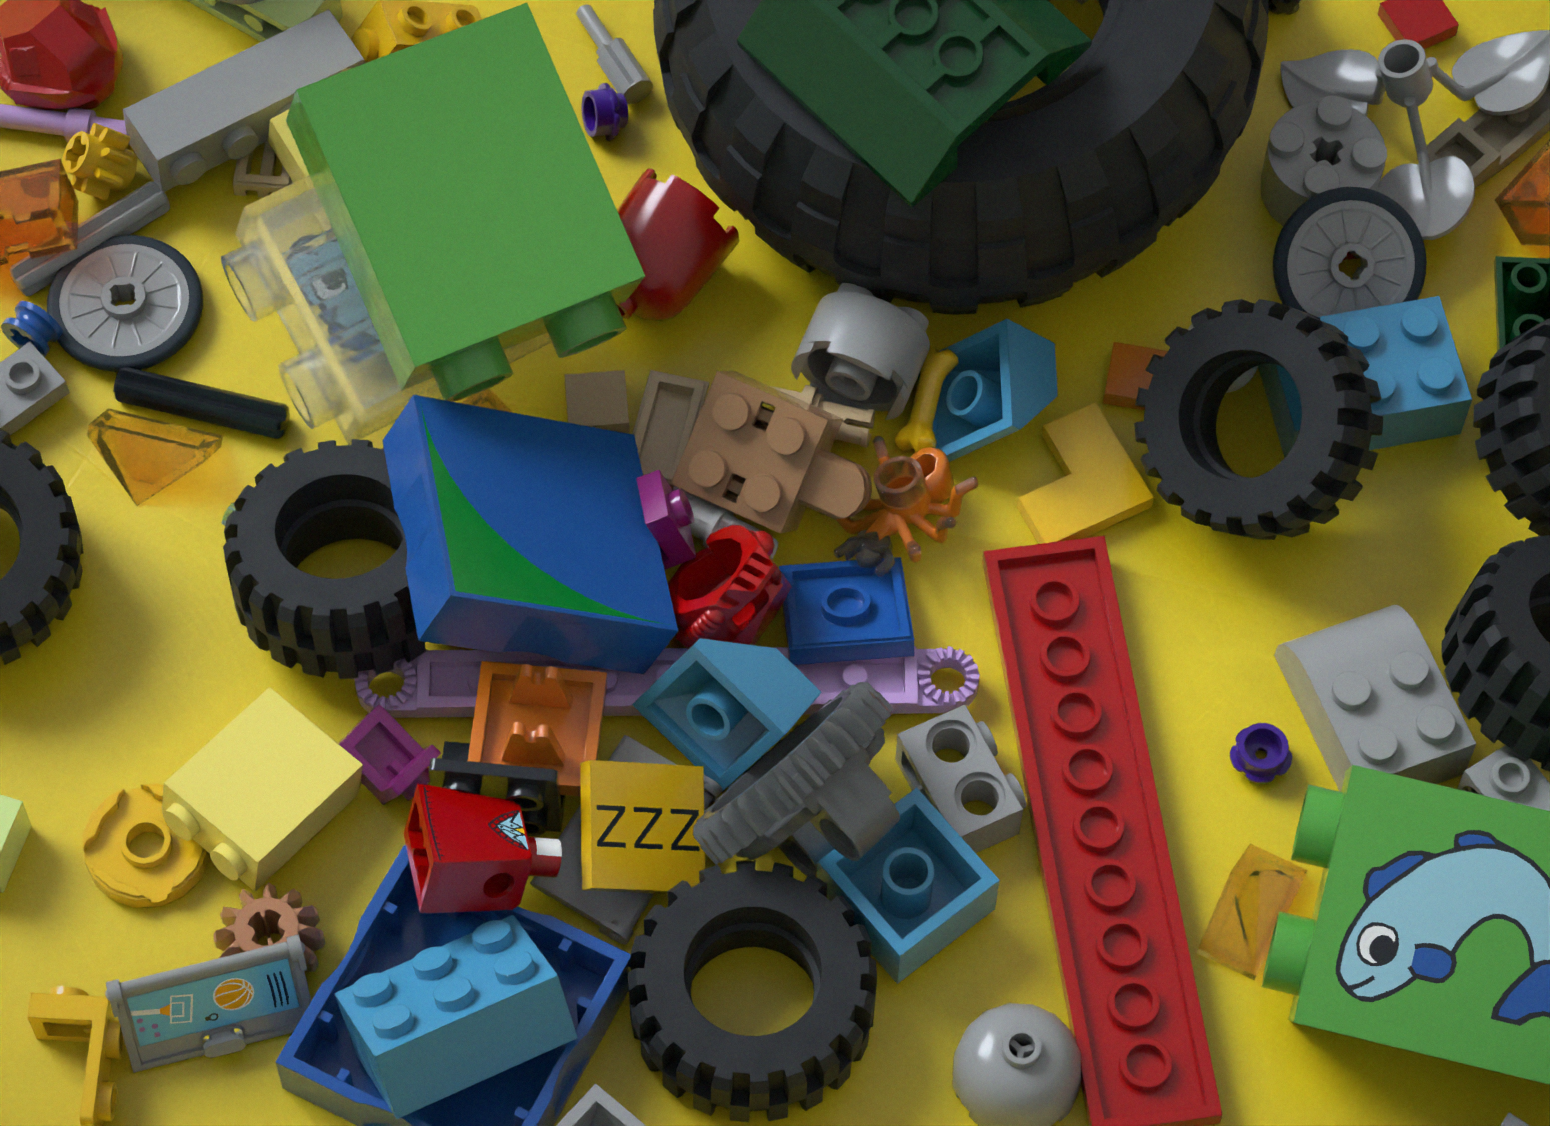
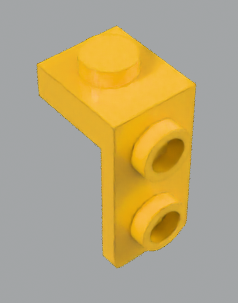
(403, 23)
(77, 1017)

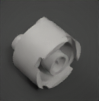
(1319, 150)
(863, 350)

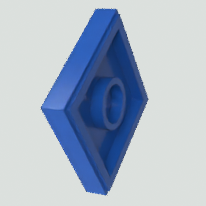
(846, 613)

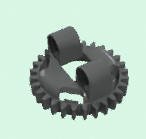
(809, 790)

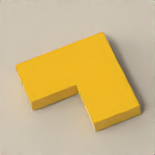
(1097, 485)

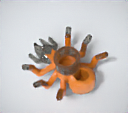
(907, 493)

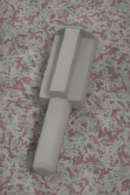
(616, 59)

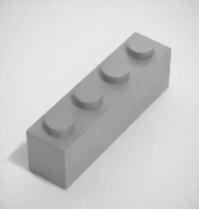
(230, 104)

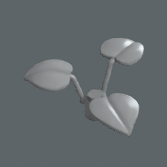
(1500, 73)

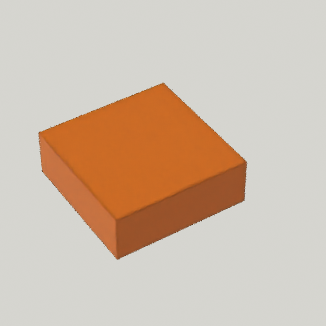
(1128, 374)

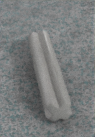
(116, 220)

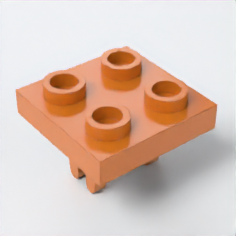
(538, 718)

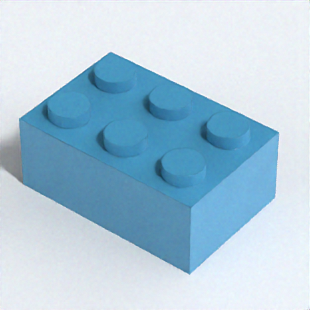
(1410, 360)
(455, 1015)

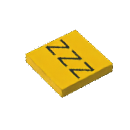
(640, 826)

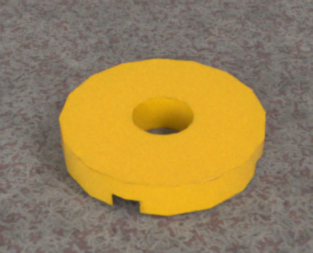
(135, 879)

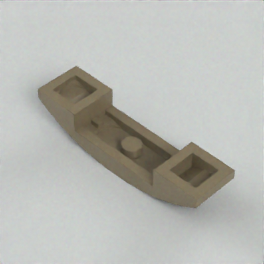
(1493, 141)

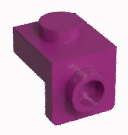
(668, 518)
(389, 756)

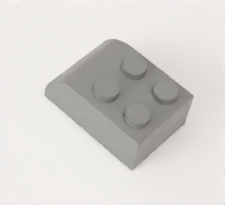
(1377, 698)

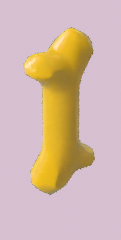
(919, 429)

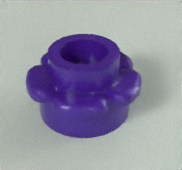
(604, 112)
(1265, 738)

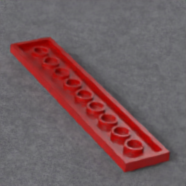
(1100, 837)

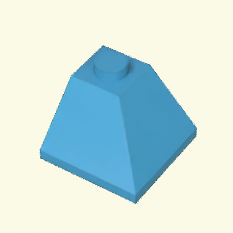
(995, 388)
(727, 704)

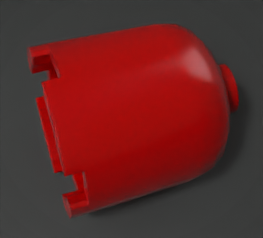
(674, 243)

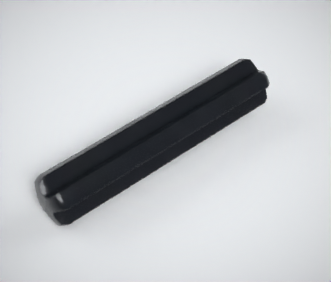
(201, 402)

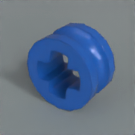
(33, 326)

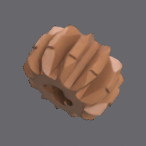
(267, 917)

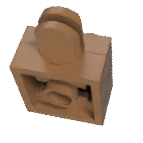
(768, 460)

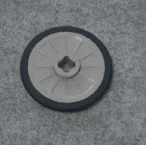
(1356, 223)
(132, 336)

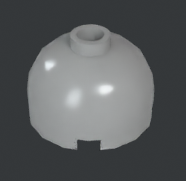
(1017, 1067)

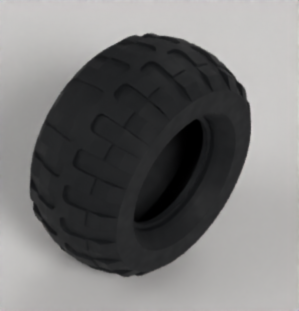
(1039, 190)

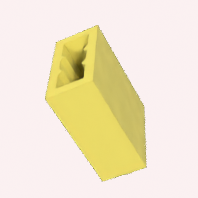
(260, 789)

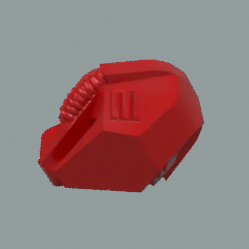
(57, 54)
(728, 588)

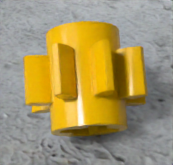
(100, 161)

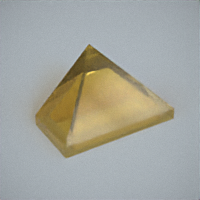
(149, 452)
(1248, 910)

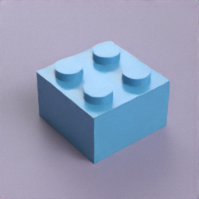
(913, 887)

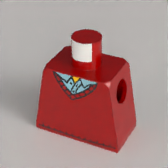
(472, 851)

